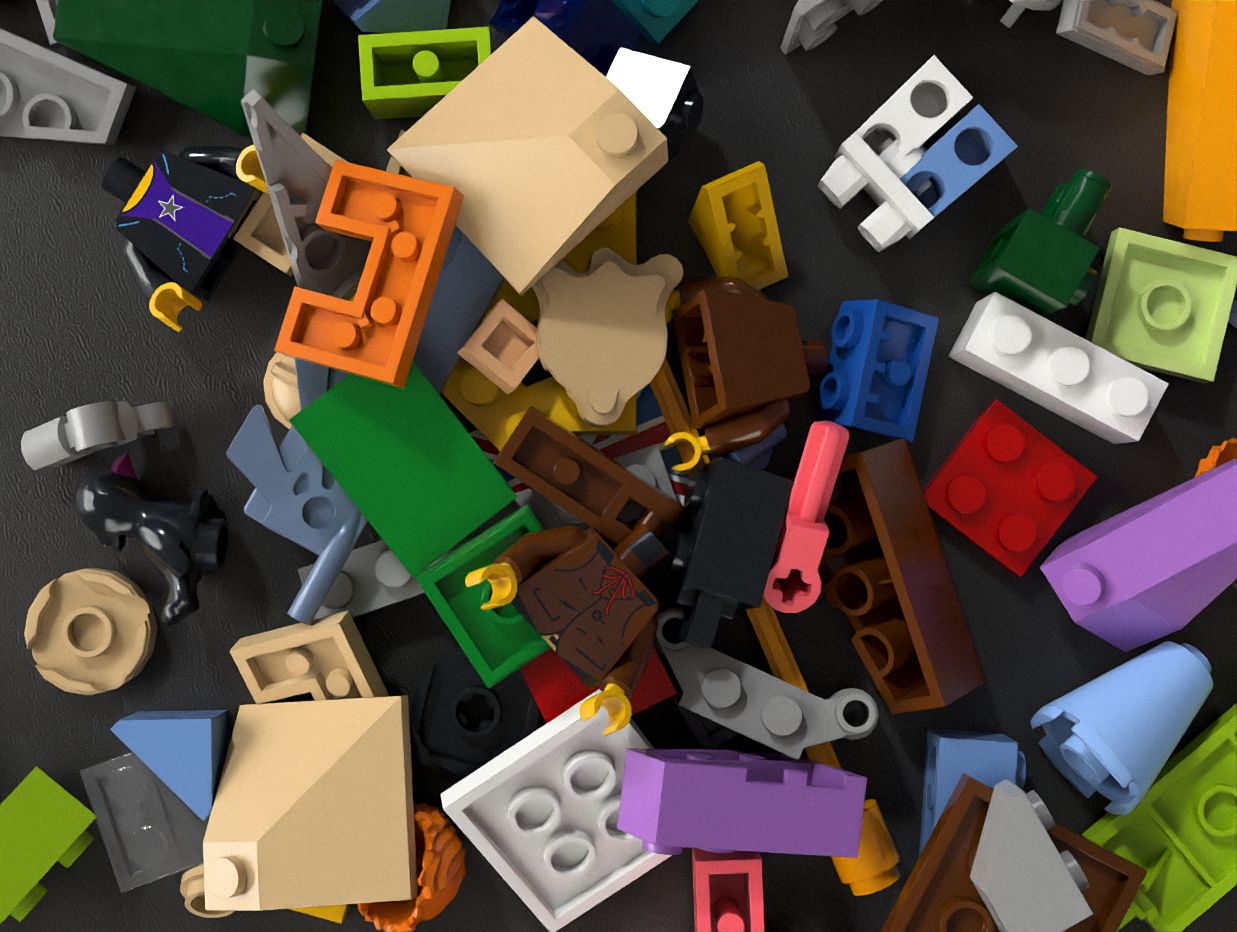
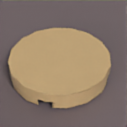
(91, 631)

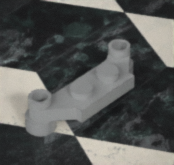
(756, 701)

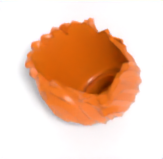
(439, 874)

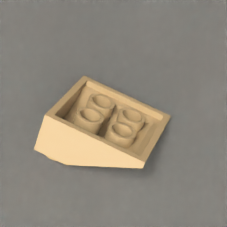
(535, 151)
(313, 807)

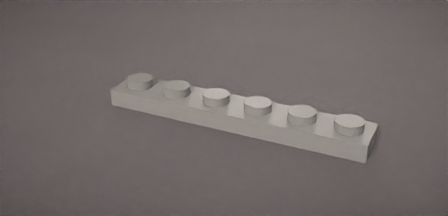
(377, 578)

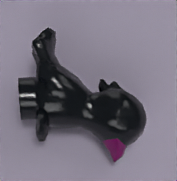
(172, 534)

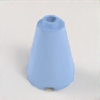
(1125, 723)

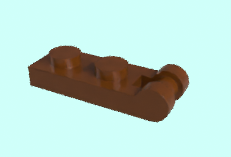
(582, 478)

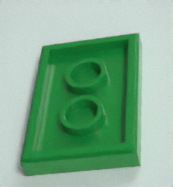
(404, 464)

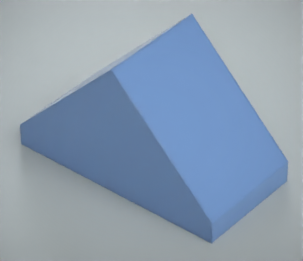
(182, 750)

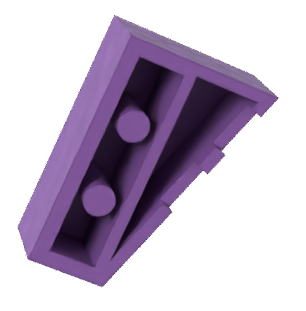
(740, 802)

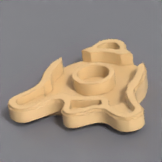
(605, 329)

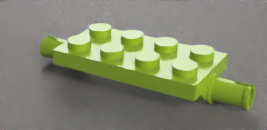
(1182, 831)

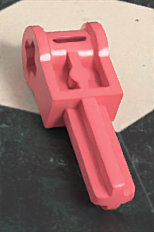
(794, 573)

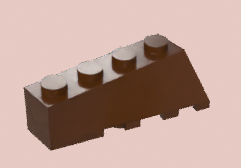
(895, 583)

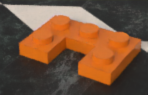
(409, 235)

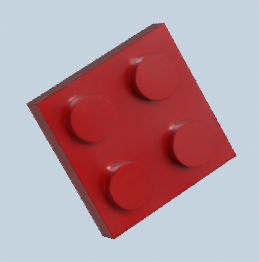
(1006, 488)

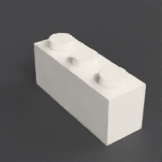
(1058, 369)

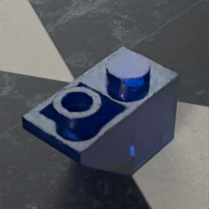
(588, 26)

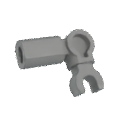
(90, 430)

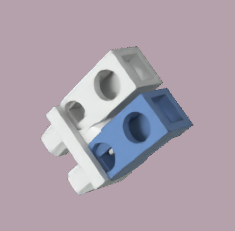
(899, 172)

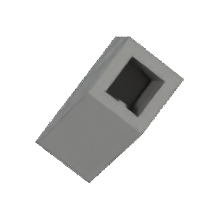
(1021, 870)

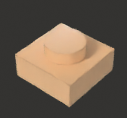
(502, 347)

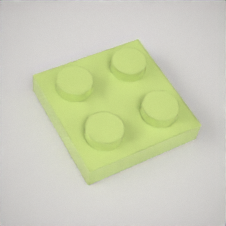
(1163, 304)

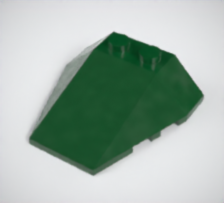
(204, 50)

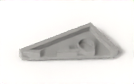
(296, 185)

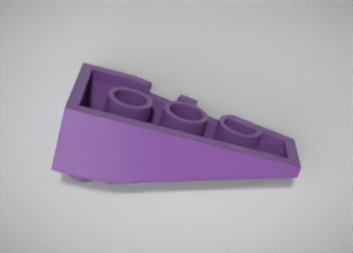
(1151, 563)

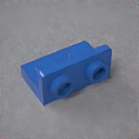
(877, 368)

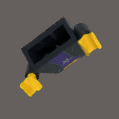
(183, 221)

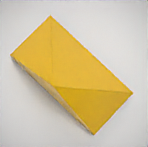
(740, 227)

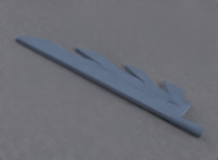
(292, 485)

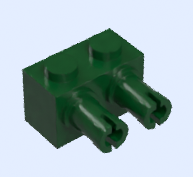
(1045, 256)

